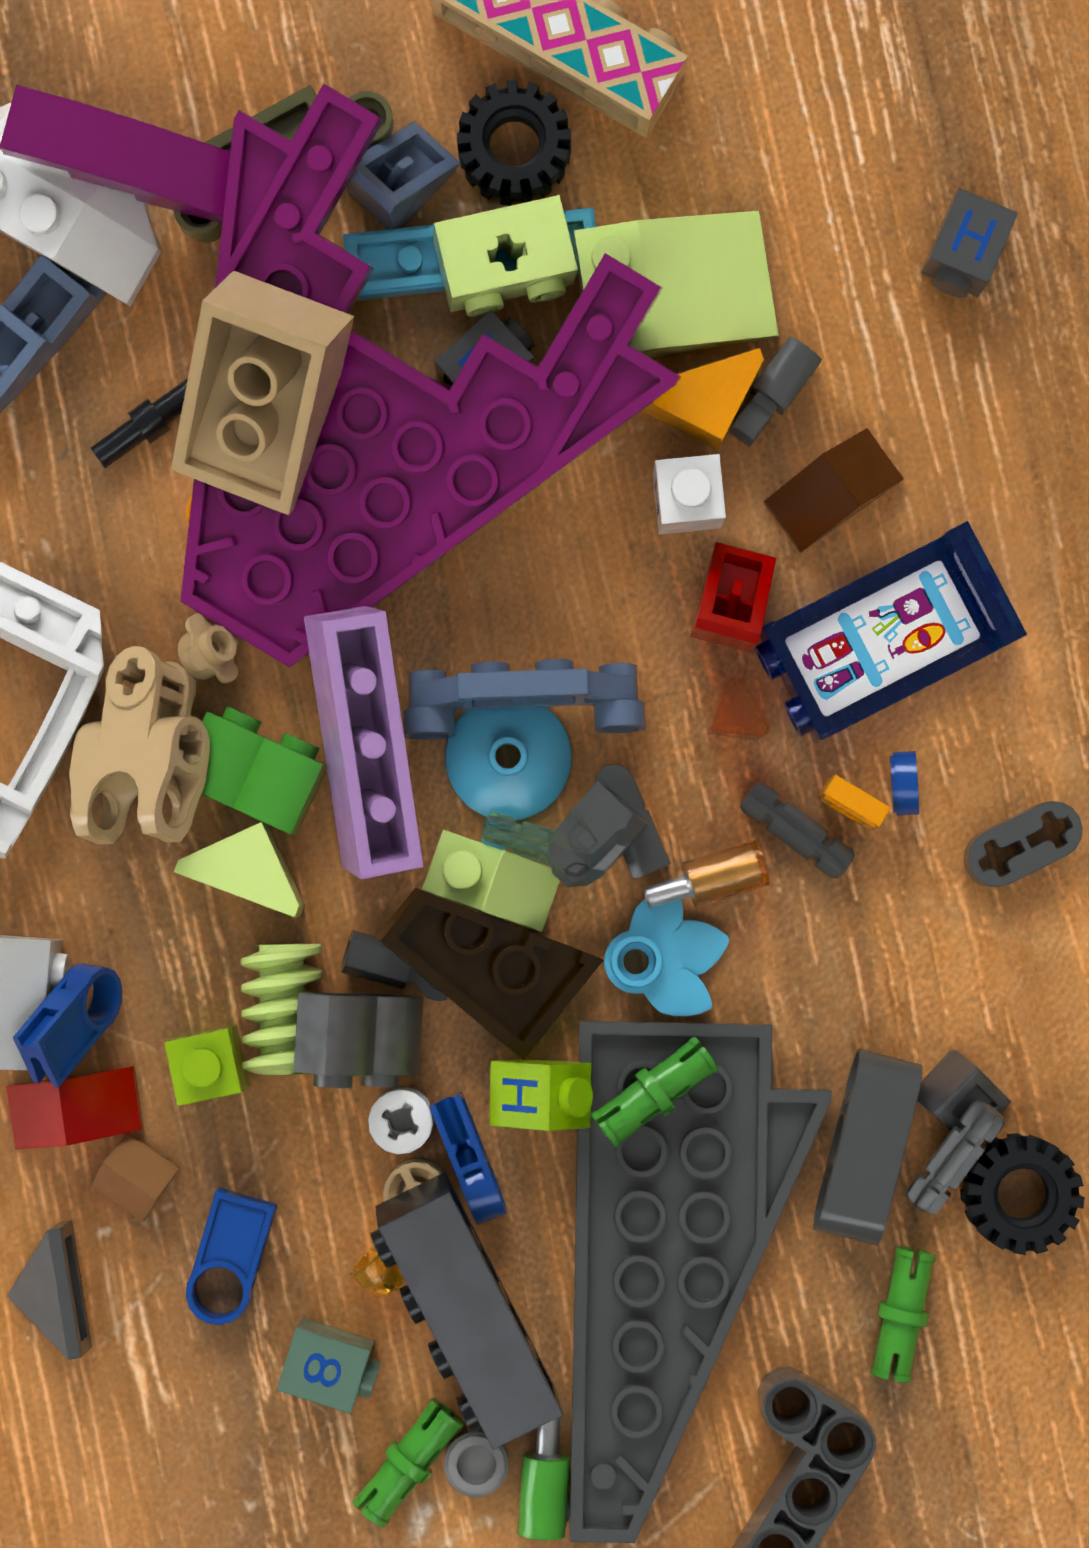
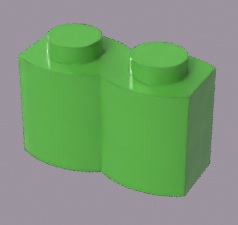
(259, 774)

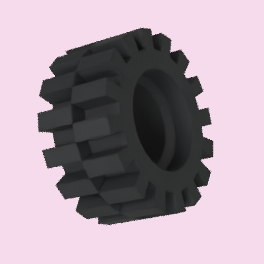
(514, 106)
(1049, 1221)

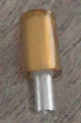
(714, 877)

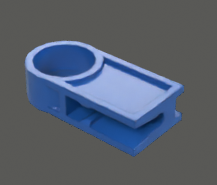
(61, 1026)
(468, 1158)
(234, 1241)

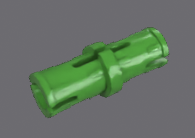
(655, 1091)
(903, 1314)
(408, 1462)

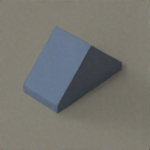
(401, 175)

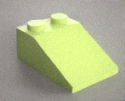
(709, 275)

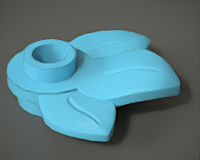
(675, 955)

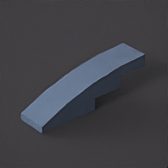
(39, 321)

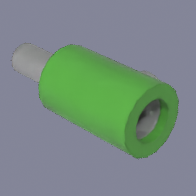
(544, 1487)

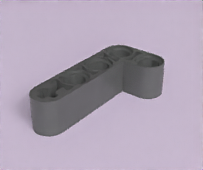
(810, 1459)

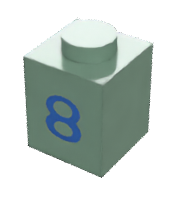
(328, 1366)

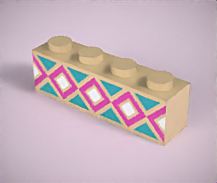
(582, 50)

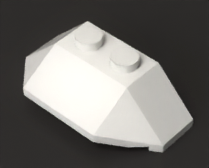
(77, 224)

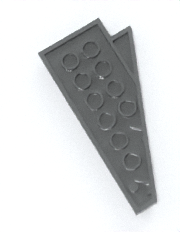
(668, 1250)

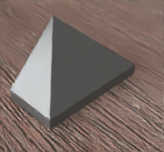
(52, 1292)

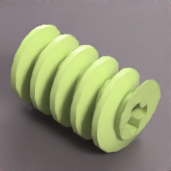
(279, 982)

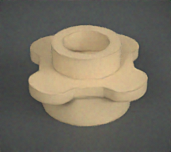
(208, 650)

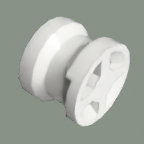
(405, 1110)

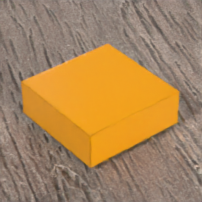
(853, 802)

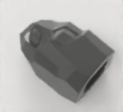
(593, 836)

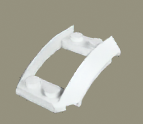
(69, 637)

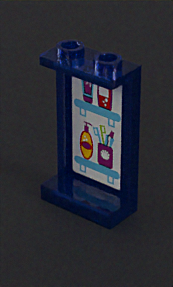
(889, 634)

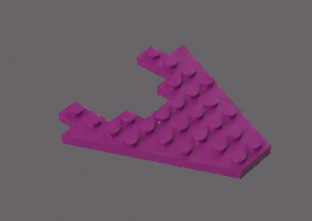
(400, 456)

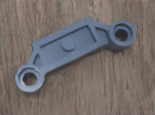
(552, 683)

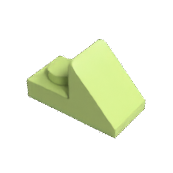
(491, 880)

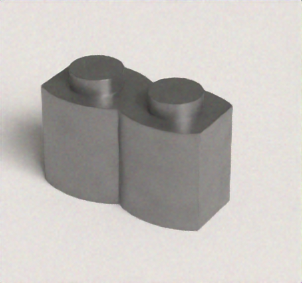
(358, 1037)

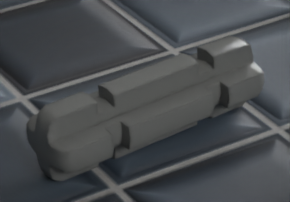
(797, 830)
(955, 1157)

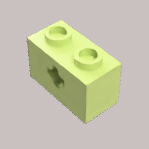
(529, 232)

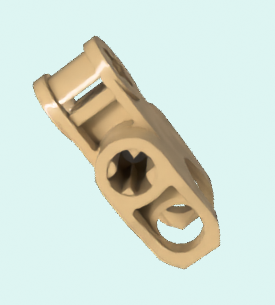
(140, 749)

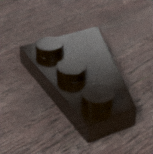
(487, 967)

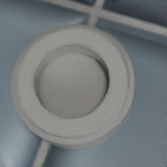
(473, 1464)

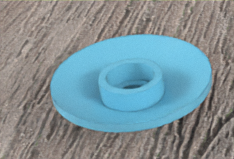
(512, 791)

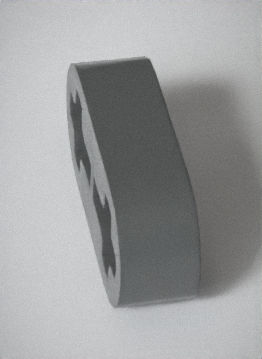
(1029, 858)

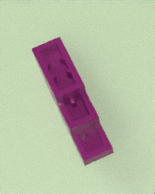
(117, 153)

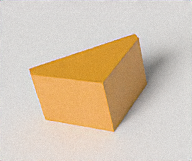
(708, 397)

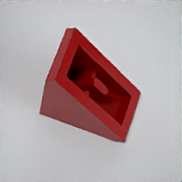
(734, 598)
(76, 1112)

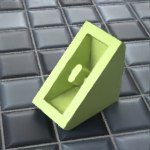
(247, 867)

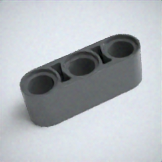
(868, 1147)

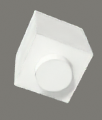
(689, 494)

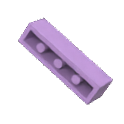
(363, 741)

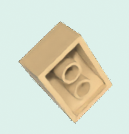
(259, 389)

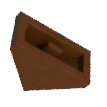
(833, 489)

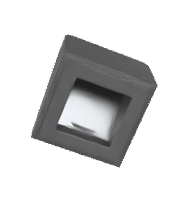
(954, 1087)

